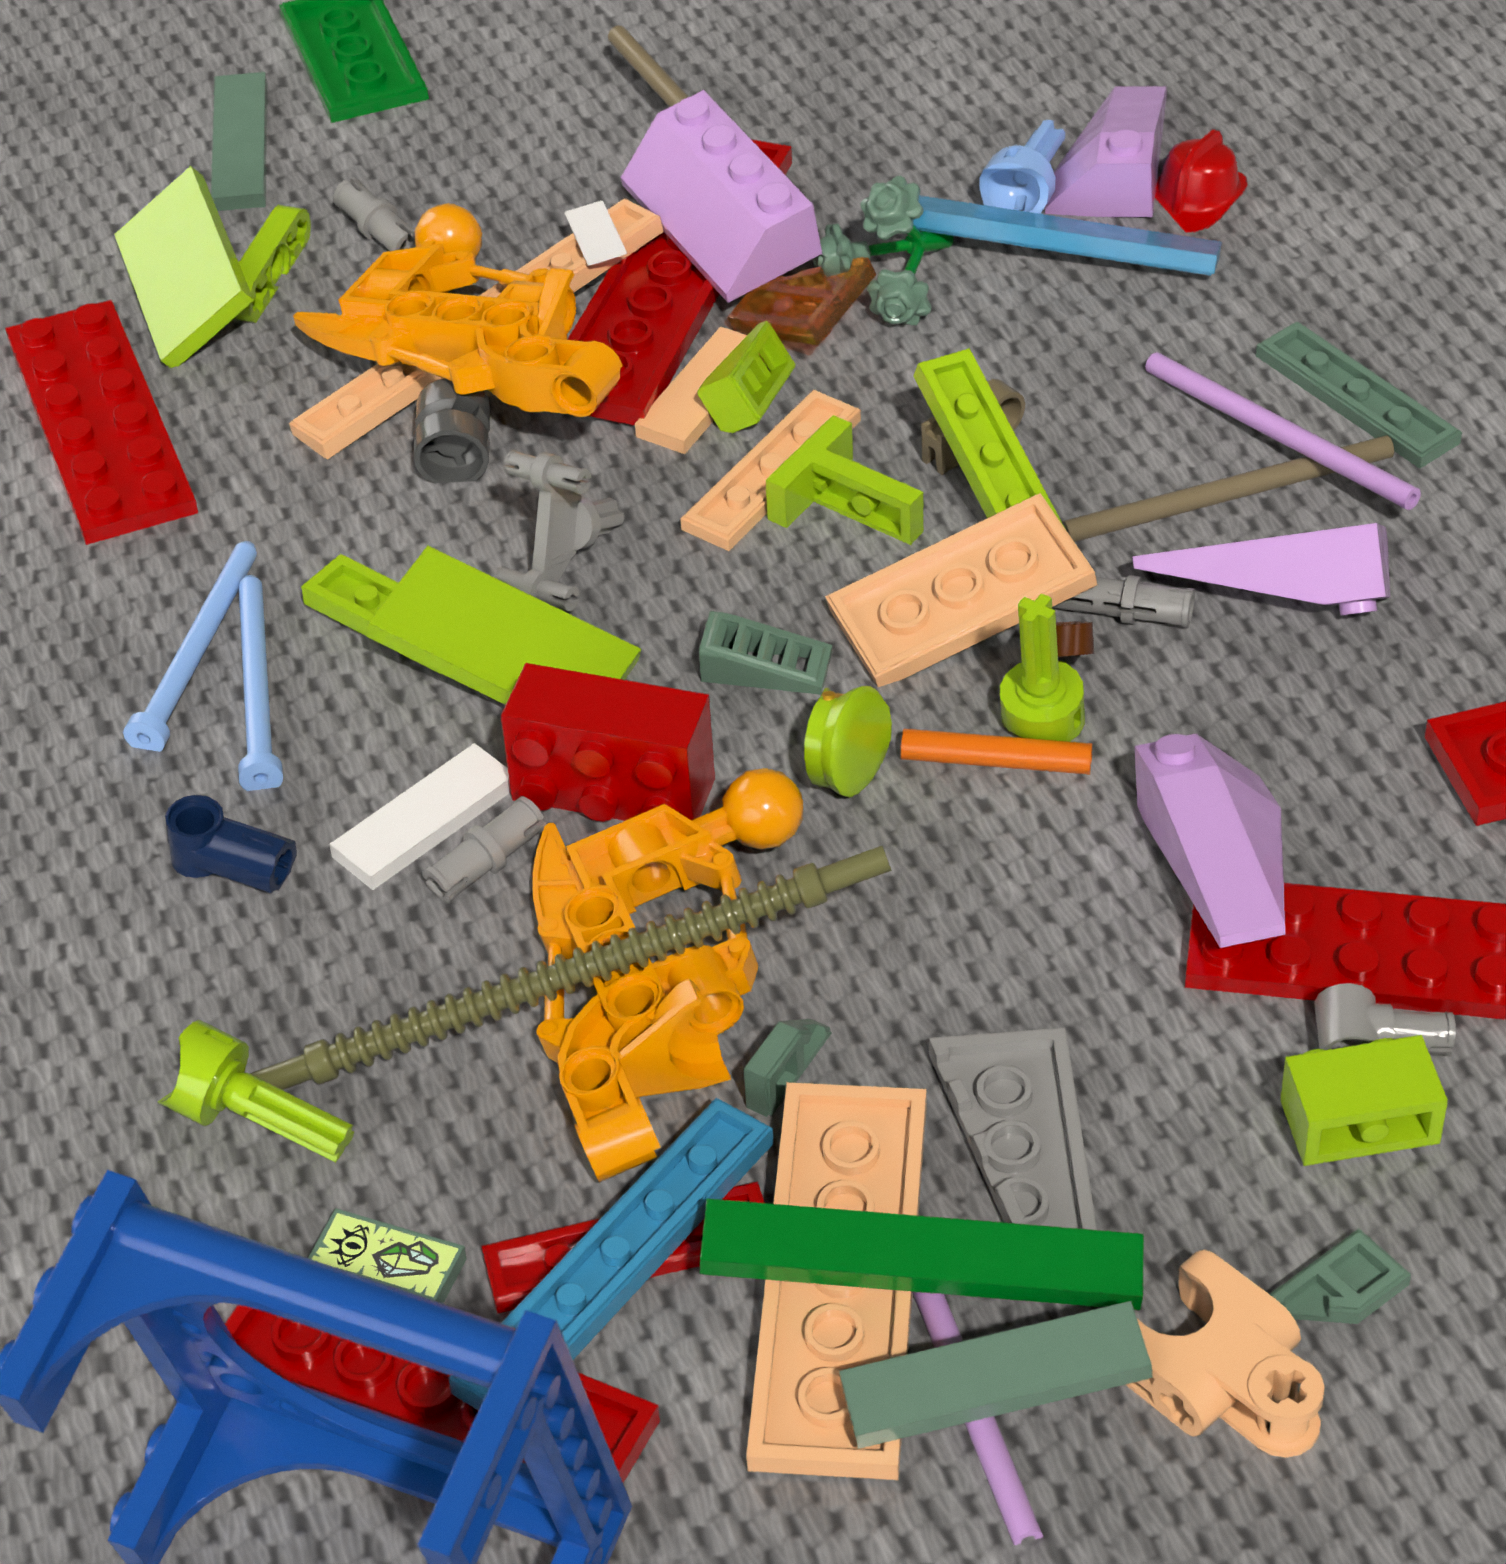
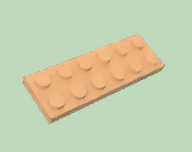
(846, 1153)

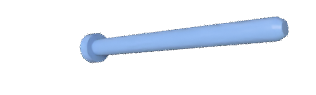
(149, 728)
(259, 767)

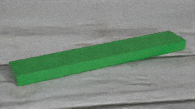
(922, 1254)

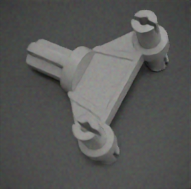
(562, 525)

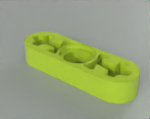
(272, 255)

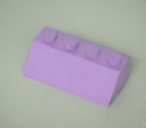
(721, 198)

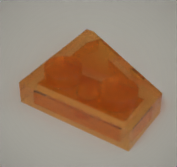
(803, 305)

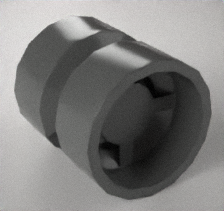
(451, 433)

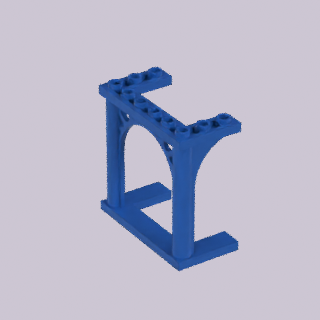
(248, 1422)

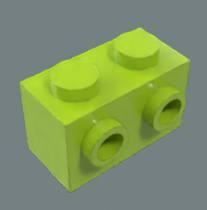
(1363, 1100)

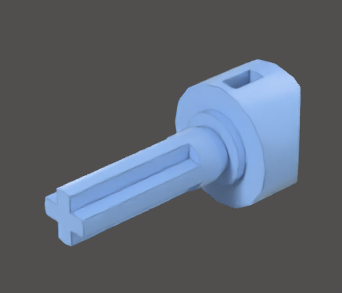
(1023, 175)

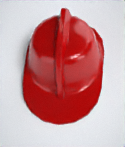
(1199, 182)

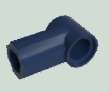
(209, 843)

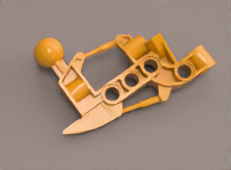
(477, 342)
(660, 1021)

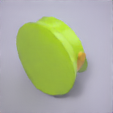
(847, 739)

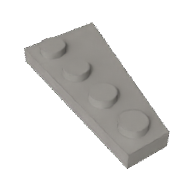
(1020, 1122)

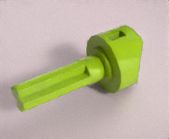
(1041, 693)
(215, 1078)

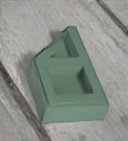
(781, 1060)
(1344, 1283)

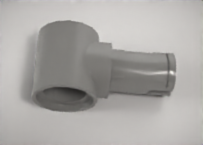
(1351, 1017)

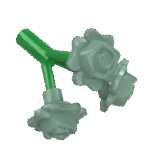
(887, 212)

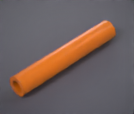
(996, 751)

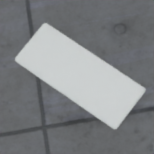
(595, 233)

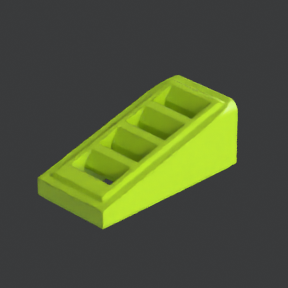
(741, 384)

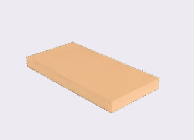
(959, 590)

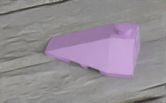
(1114, 158)
(1317, 567)
(1216, 833)

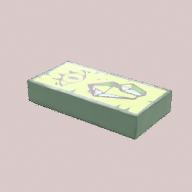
(390, 1255)

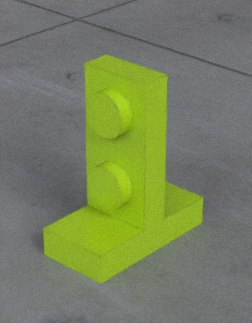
(826, 474)

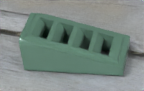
(727, 661)

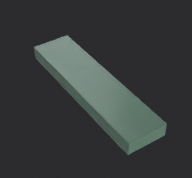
(239, 141)
(1358, 394)
(995, 1374)

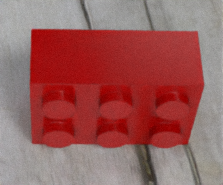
(607, 744)

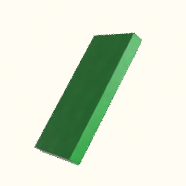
(353, 56)

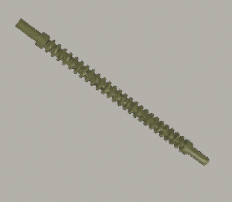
(808, 886)

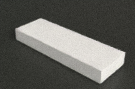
(422, 816)

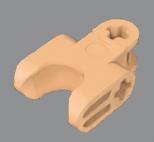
(1234, 1364)

